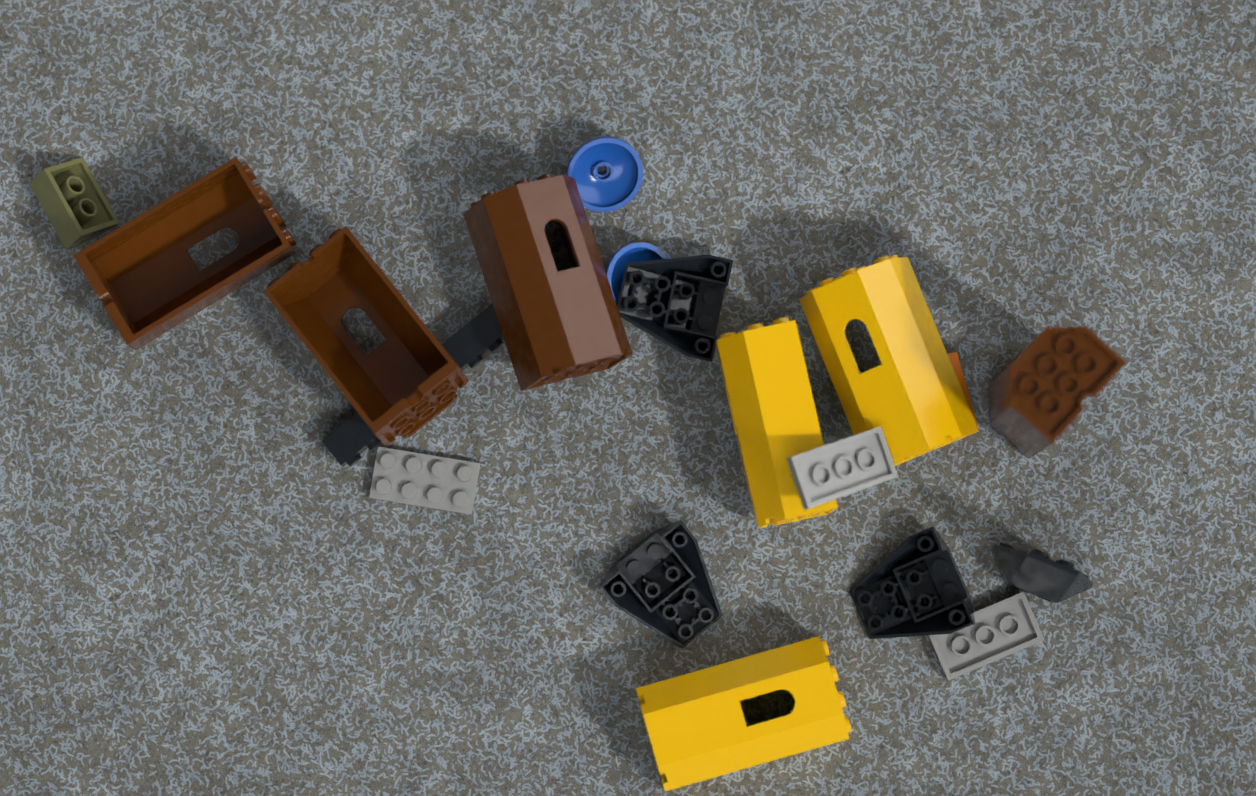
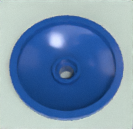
(613, 186)
(627, 254)

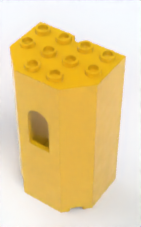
(915, 387)
(771, 415)
(701, 726)

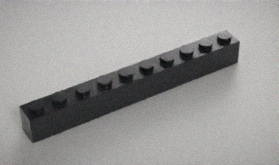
(465, 349)

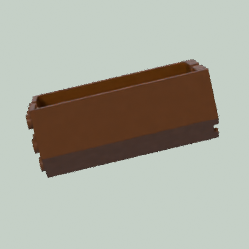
(145, 264)
(548, 318)
(402, 379)
(1046, 386)

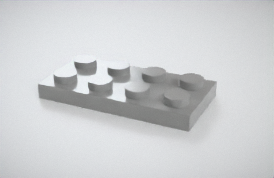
(842, 468)
(424, 480)
(996, 634)

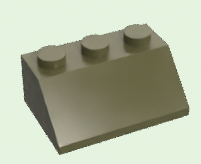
(73, 202)

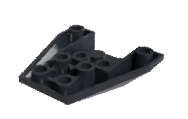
(677, 301)
(1038, 574)
(665, 585)
(914, 591)

